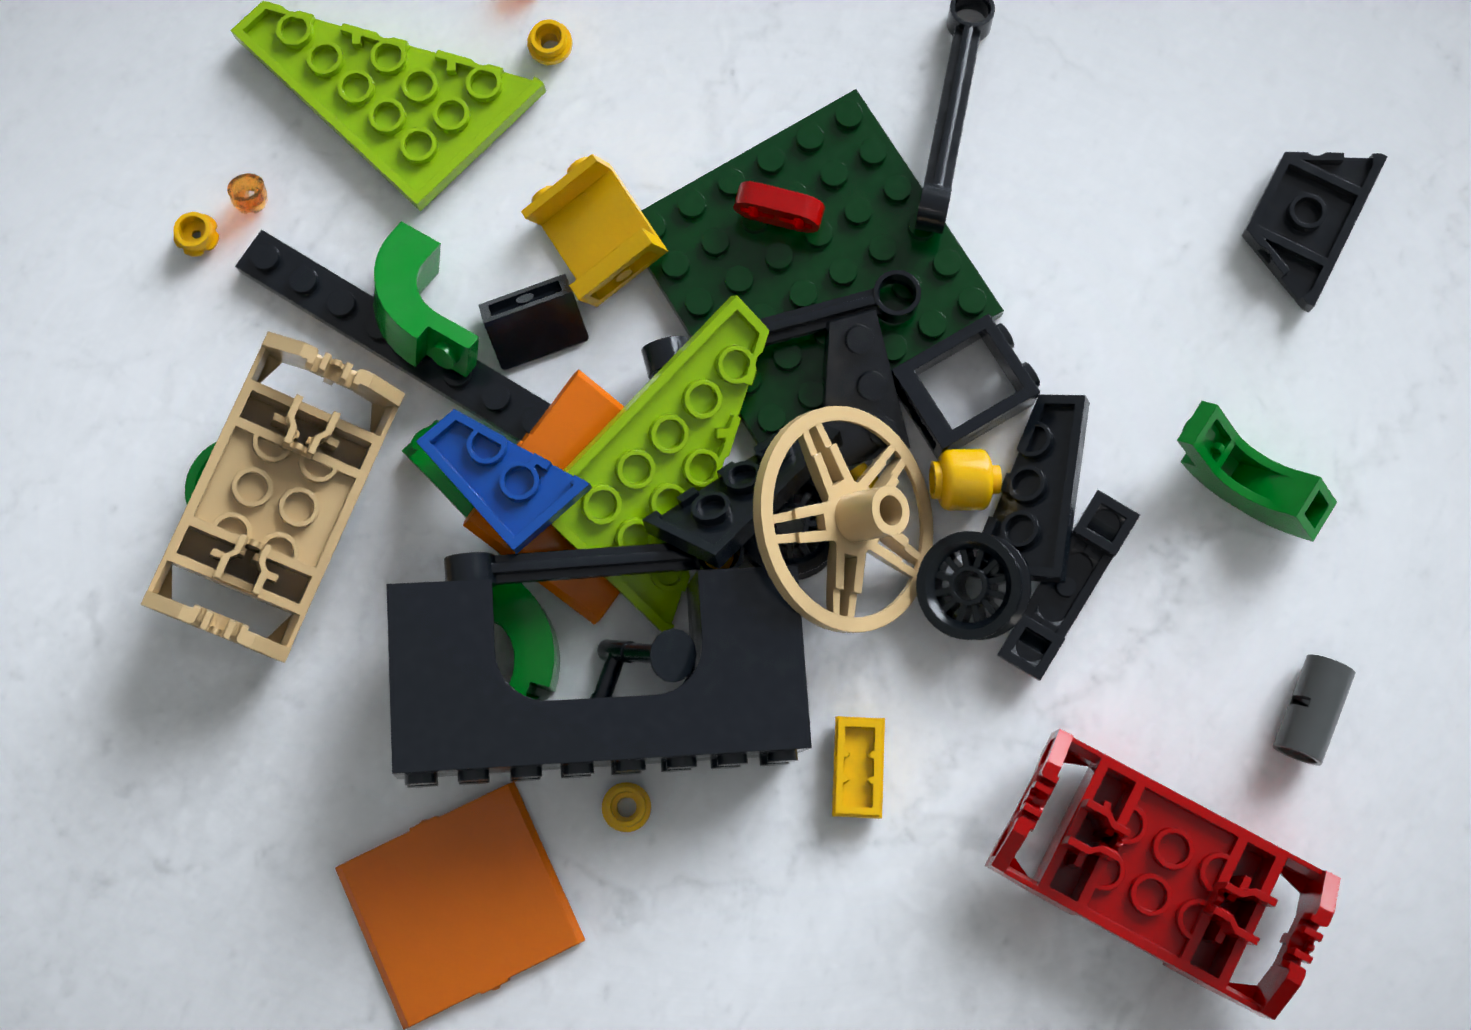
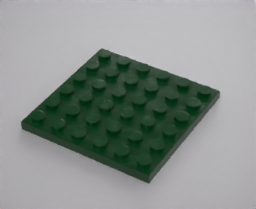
(864, 232)

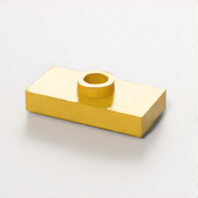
(858, 767)

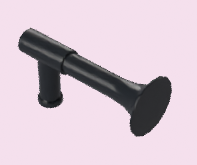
(670, 656)

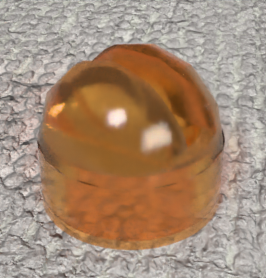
(239, 189)

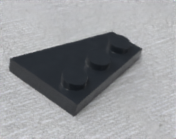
(861, 378)

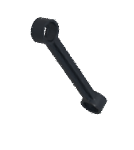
(952, 112)
(805, 320)
(574, 564)

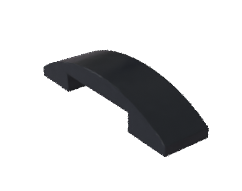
(1056, 605)

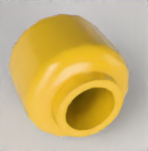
(964, 479)

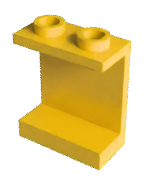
(595, 229)

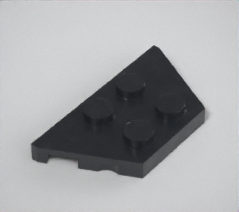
(1309, 217)

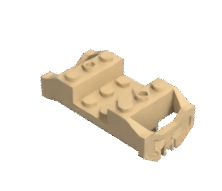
(275, 496)

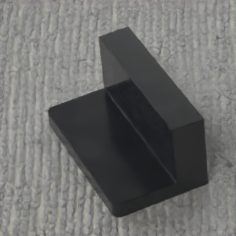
(533, 322)

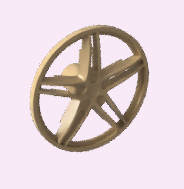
(849, 518)

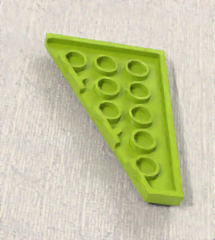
(397, 105)
(663, 445)

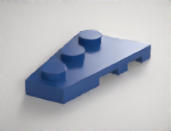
(501, 480)

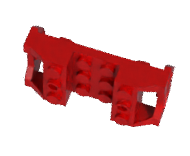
(1166, 875)

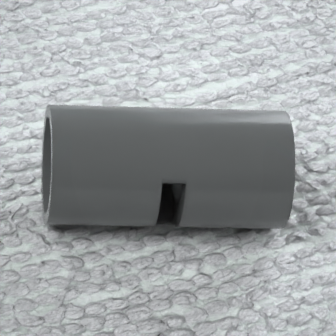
(1314, 709)

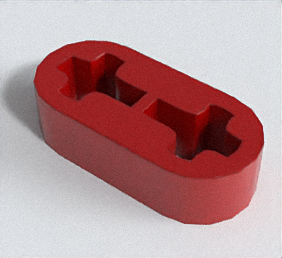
(779, 207)

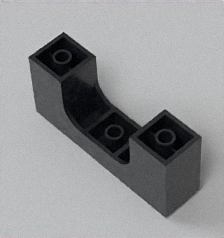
(465, 720)

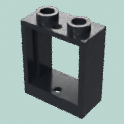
(926, 413)

